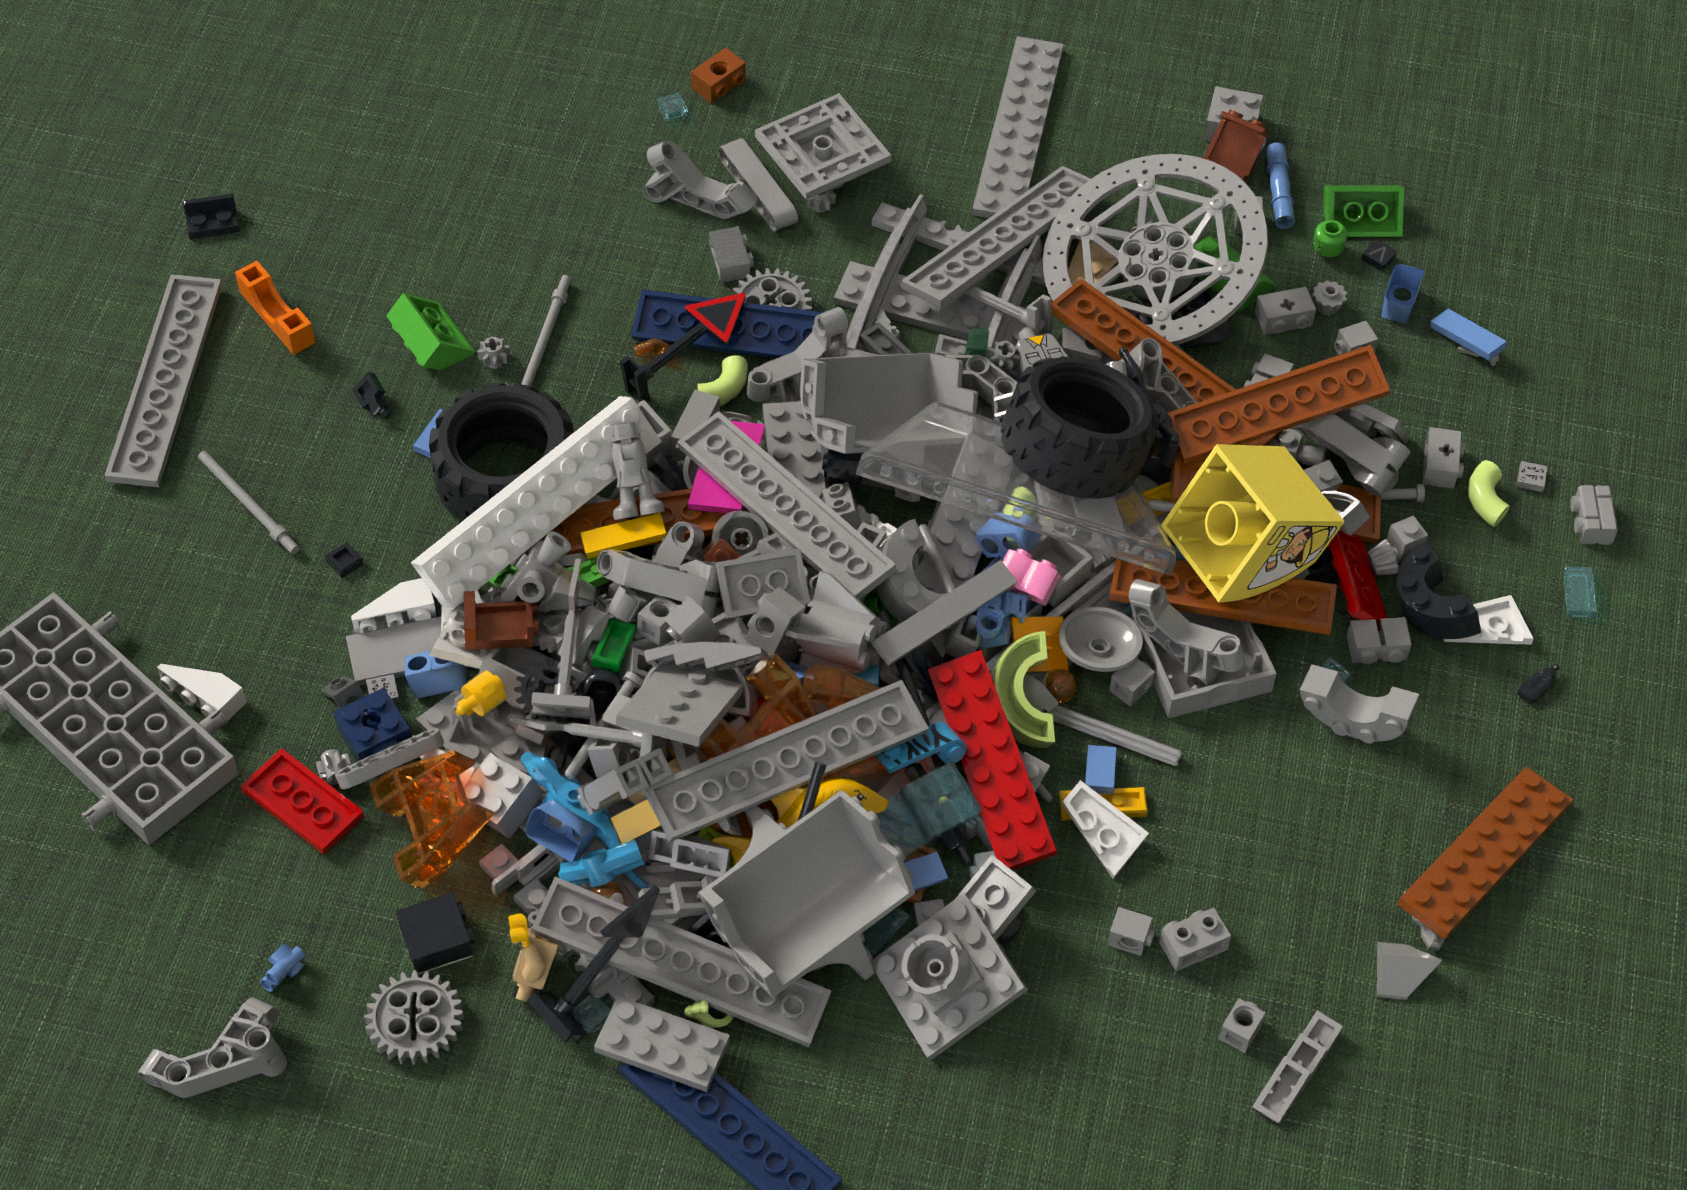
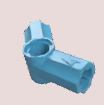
(601, 865)

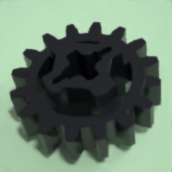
(541, 678)

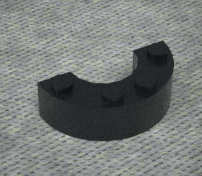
(841, 467)
(1428, 612)

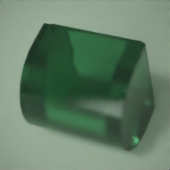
(977, 342)

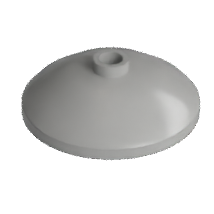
(1100, 639)

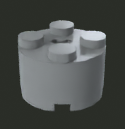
(740, 522)

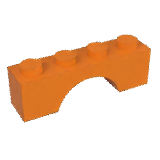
(288, 324)

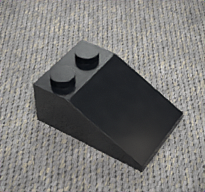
(1214, 336)

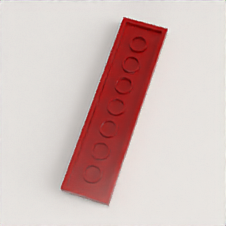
(992, 761)

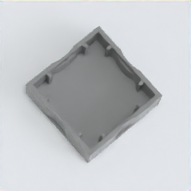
(1169, 679)

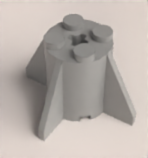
(837, 629)

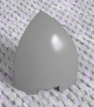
(1038, 694)

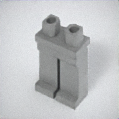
(624, 781)

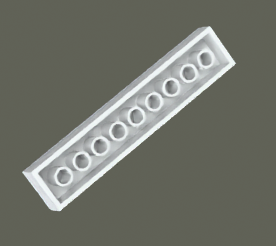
(529, 506)

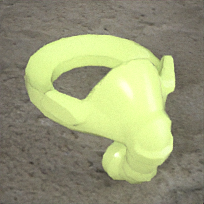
(699, 1012)

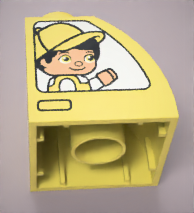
(1250, 520)

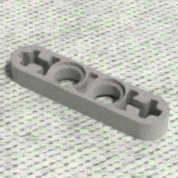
(389, 758)

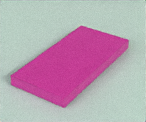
(709, 494)

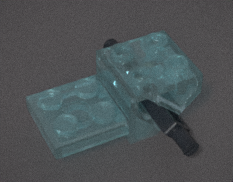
(930, 809)

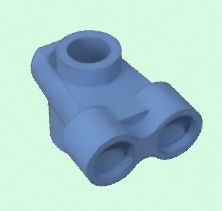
(285, 963)

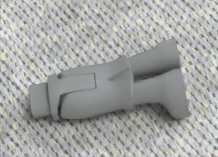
(632, 471)

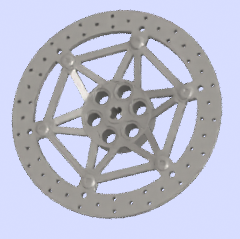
(1163, 258)

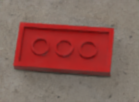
(1357, 578)
(302, 801)

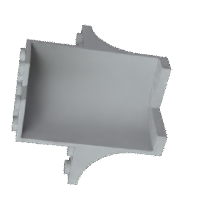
(867, 396)
(808, 892)

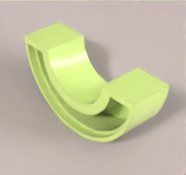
(1026, 723)

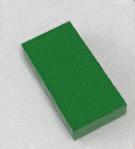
(614, 645)

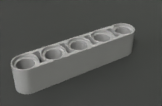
(747, 168)

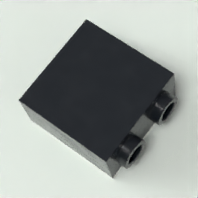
(435, 933)

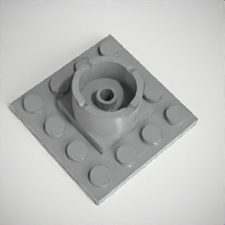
(822, 146)
(1371, 421)
(948, 976)

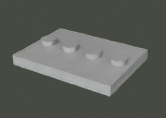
(679, 705)

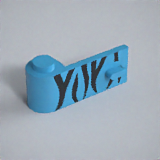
(938, 739)

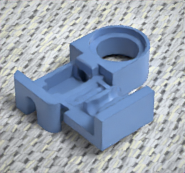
(1001, 605)

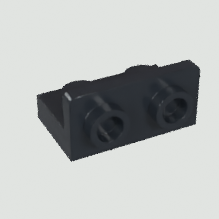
(211, 216)

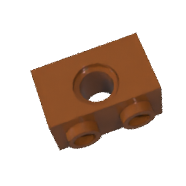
(718, 75)

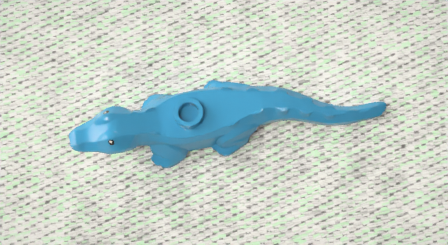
(564, 792)

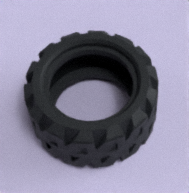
(483, 417)
(1068, 458)

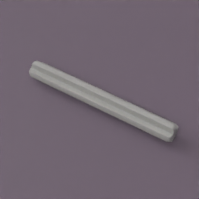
(1116, 735)

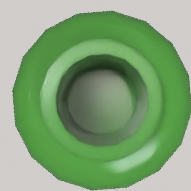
(1330, 238)

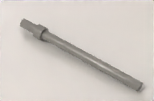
(558, 299)
(277, 532)

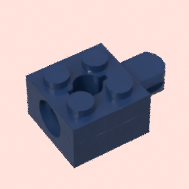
(371, 725)

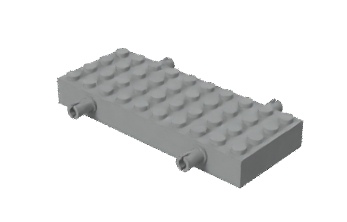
(108, 720)

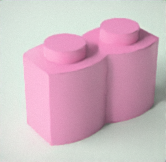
(1033, 577)

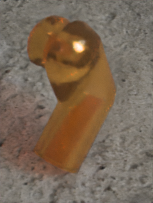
(650, 346)

